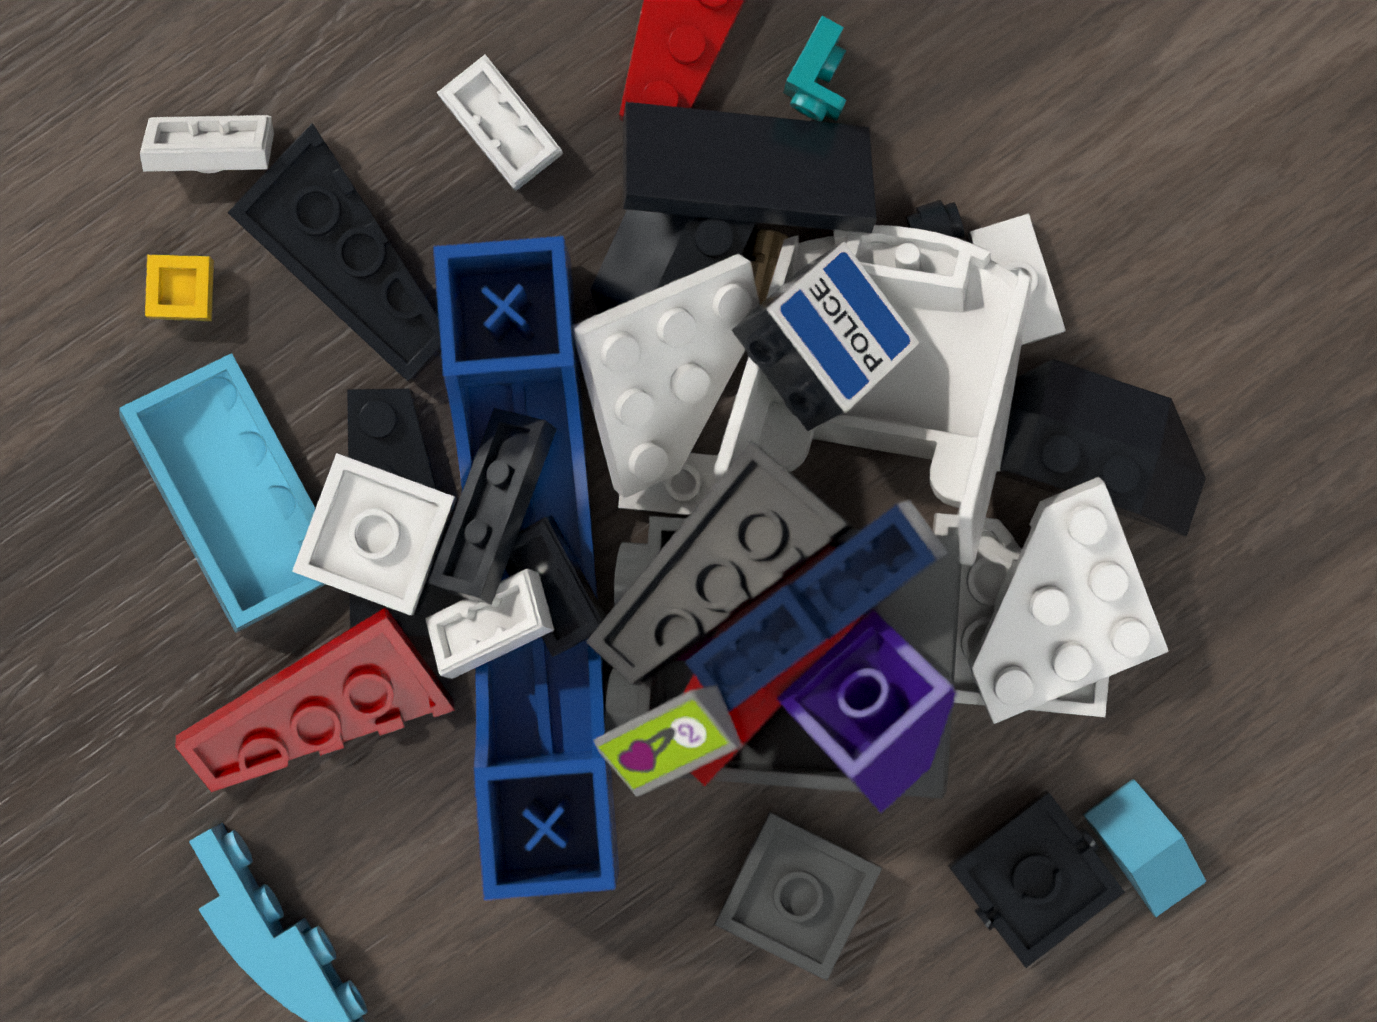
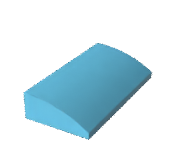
(226, 487)

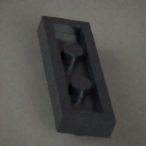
(492, 506)

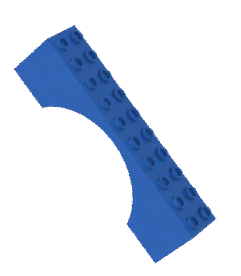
(536, 762)

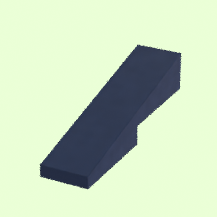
(818, 605)

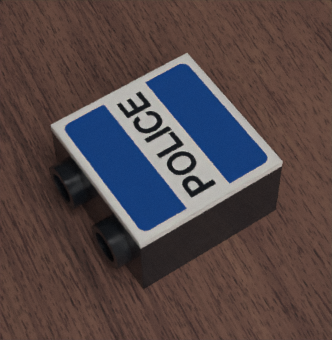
(825, 337)

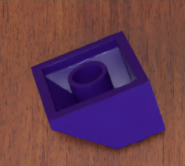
(873, 709)

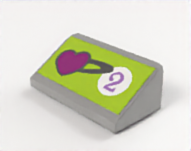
(670, 740)

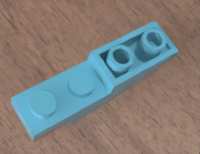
(286, 962)

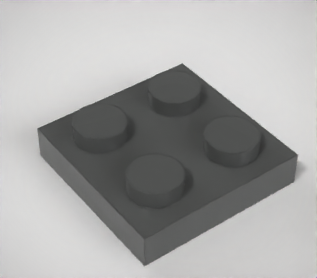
(798, 895)

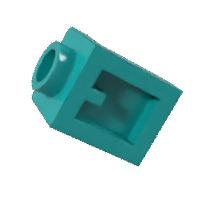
(818, 60)

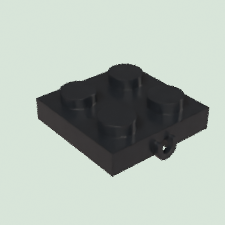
(1036, 878)

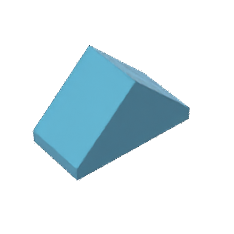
(1146, 847)

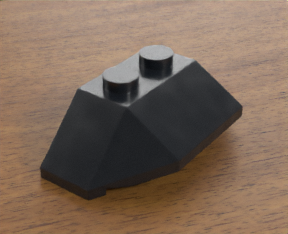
(661, 249)
(1086, 426)

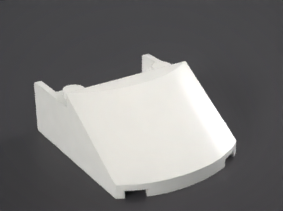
(943, 398)

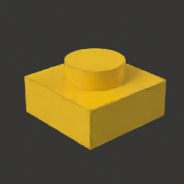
(179, 287)

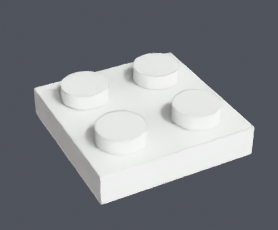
(374, 534)

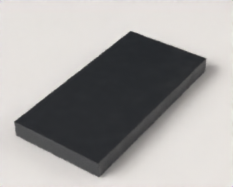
(747, 168)

